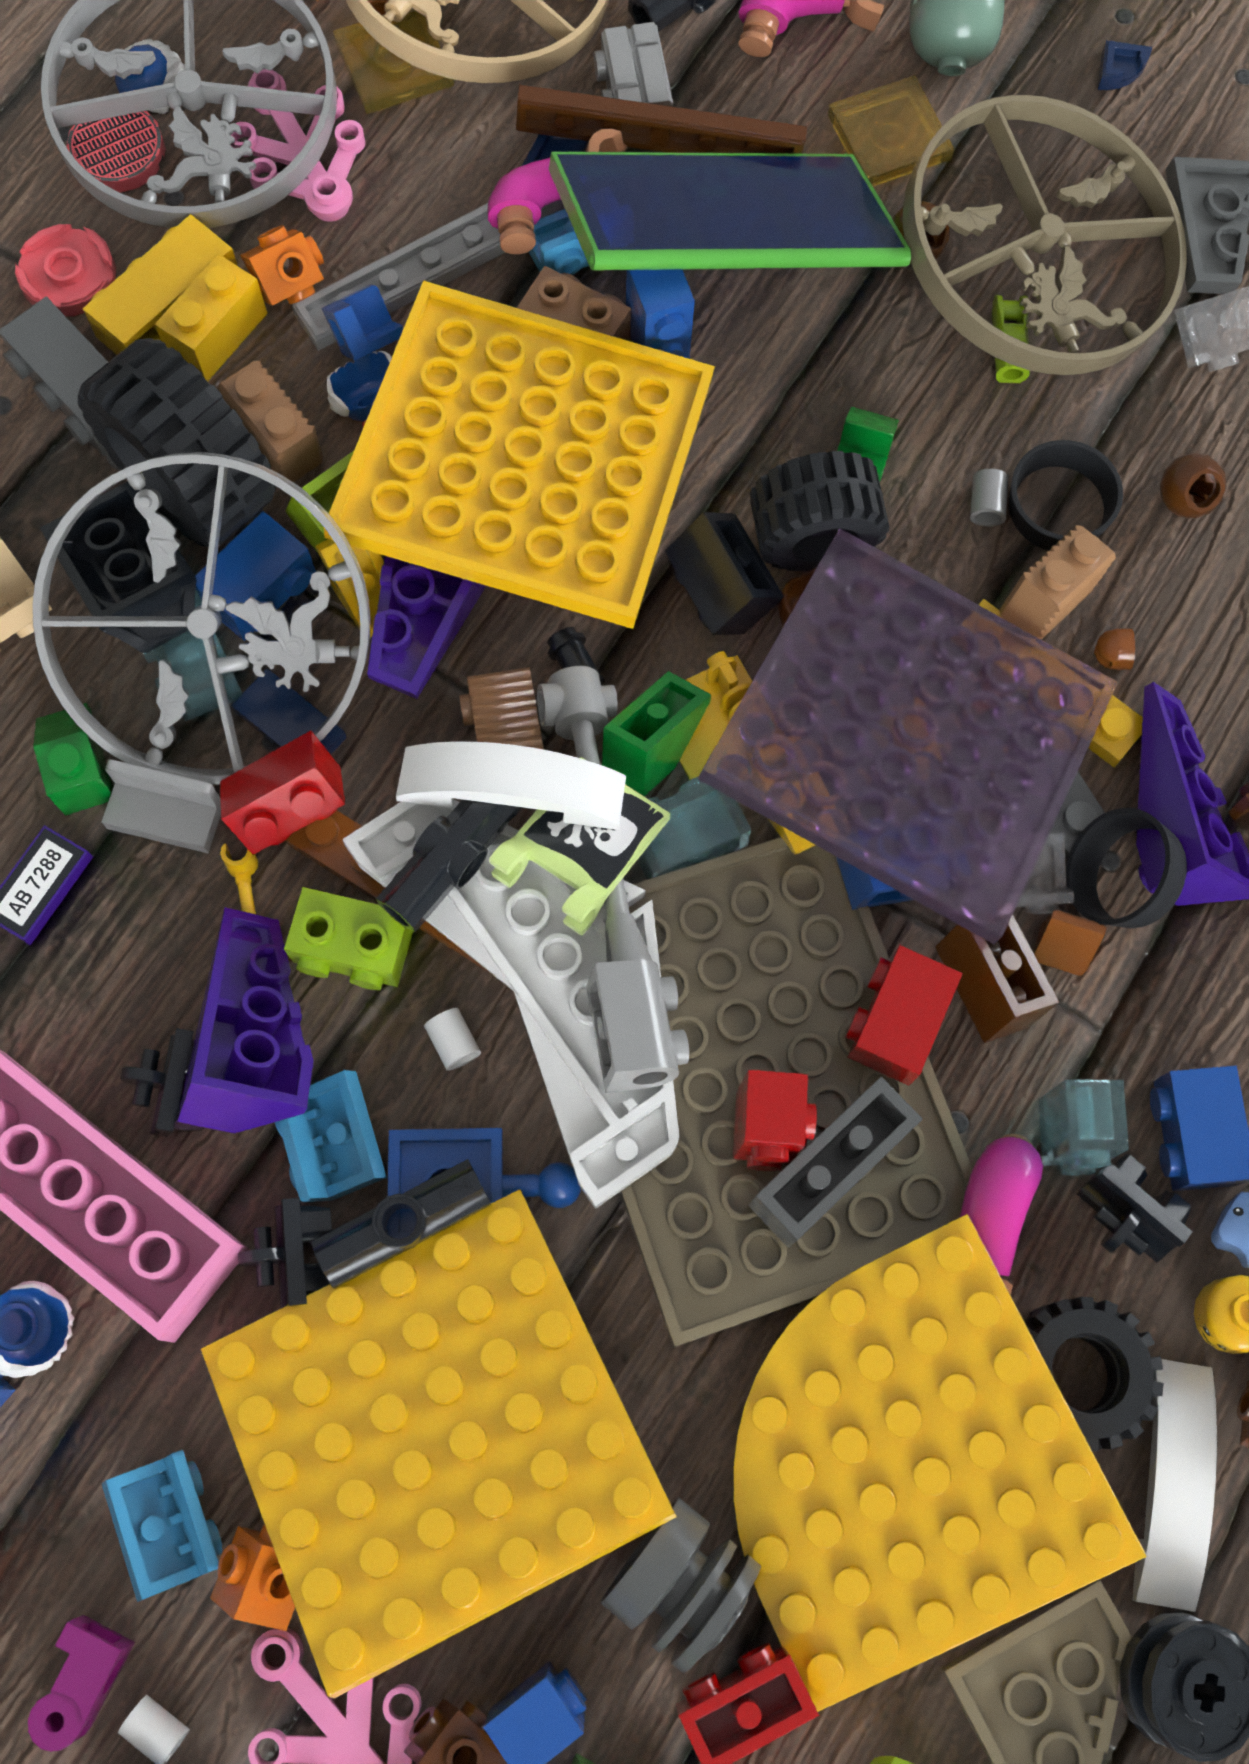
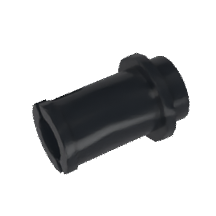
(569, 649)

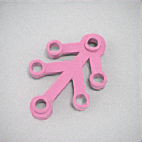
(318, 182)
(346, 1736)

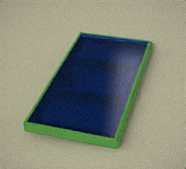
(725, 211)

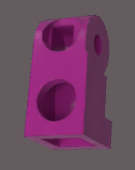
(82, 1684)

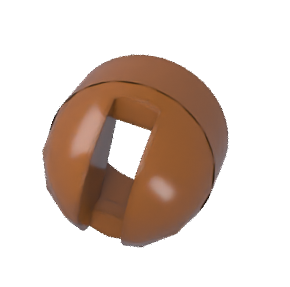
(1116, 649)

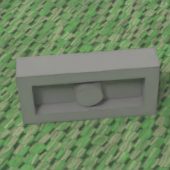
(162, 806)

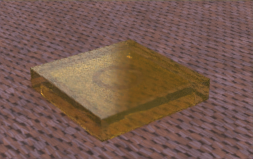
(378, 73)
(889, 129)

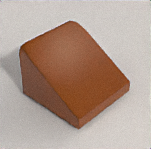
(1068, 942)

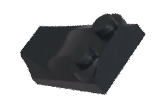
(114, 571)

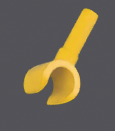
(242, 872)

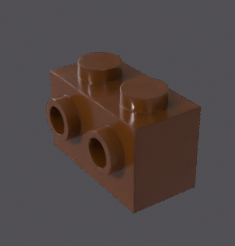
(999, 981)

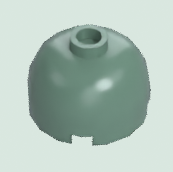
(955, 32)

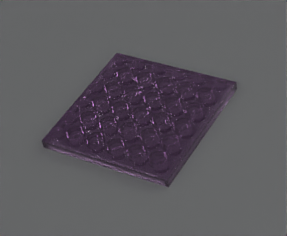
(912, 735)

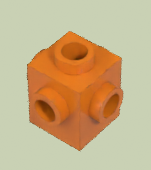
(267, 263)
(252, 1582)

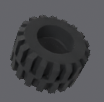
(809, 500)
(1126, 1360)

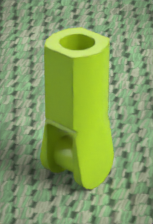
(1010, 310)

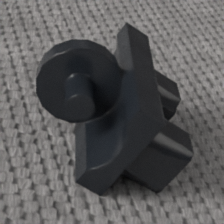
(168, 1082)
(1132, 1214)
(293, 1227)

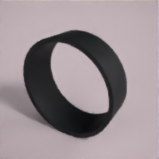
(1076, 457)
(1091, 848)

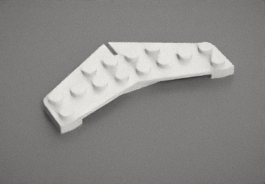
(547, 965)

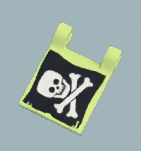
(581, 855)

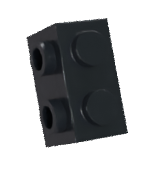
(723, 574)

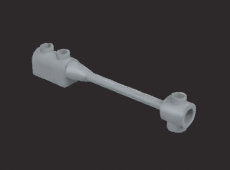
(625, 992)

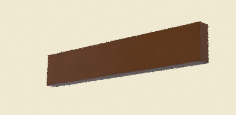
(652, 125)

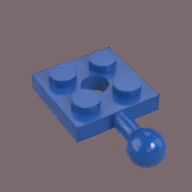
(424, 1153)

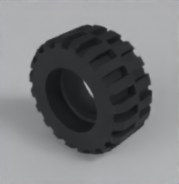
(160, 405)

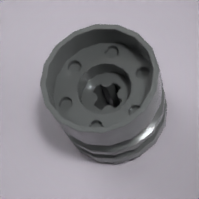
(682, 1587)

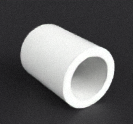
(452, 1039)
(153, 1730)

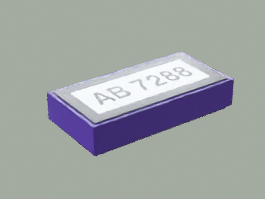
(40, 883)

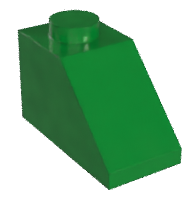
(654, 732)
(70, 763)

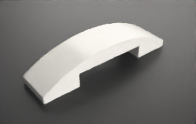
(512, 777)
(1179, 1488)

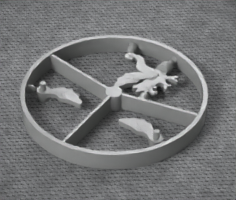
(211, 160)
(292, 650)

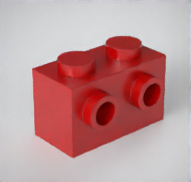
(281, 793)
(903, 1014)
(772, 1119)
(746, 1707)

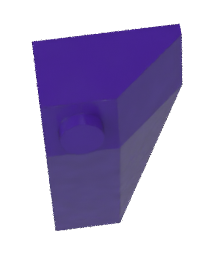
(416, 623)
(1187, 804)
(249, 1040)

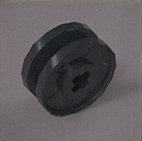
(1188, 1686)

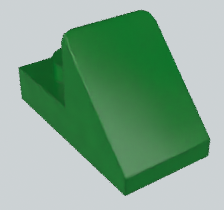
(869, 436)

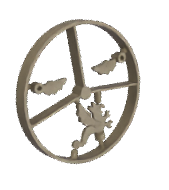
(1053, 307)

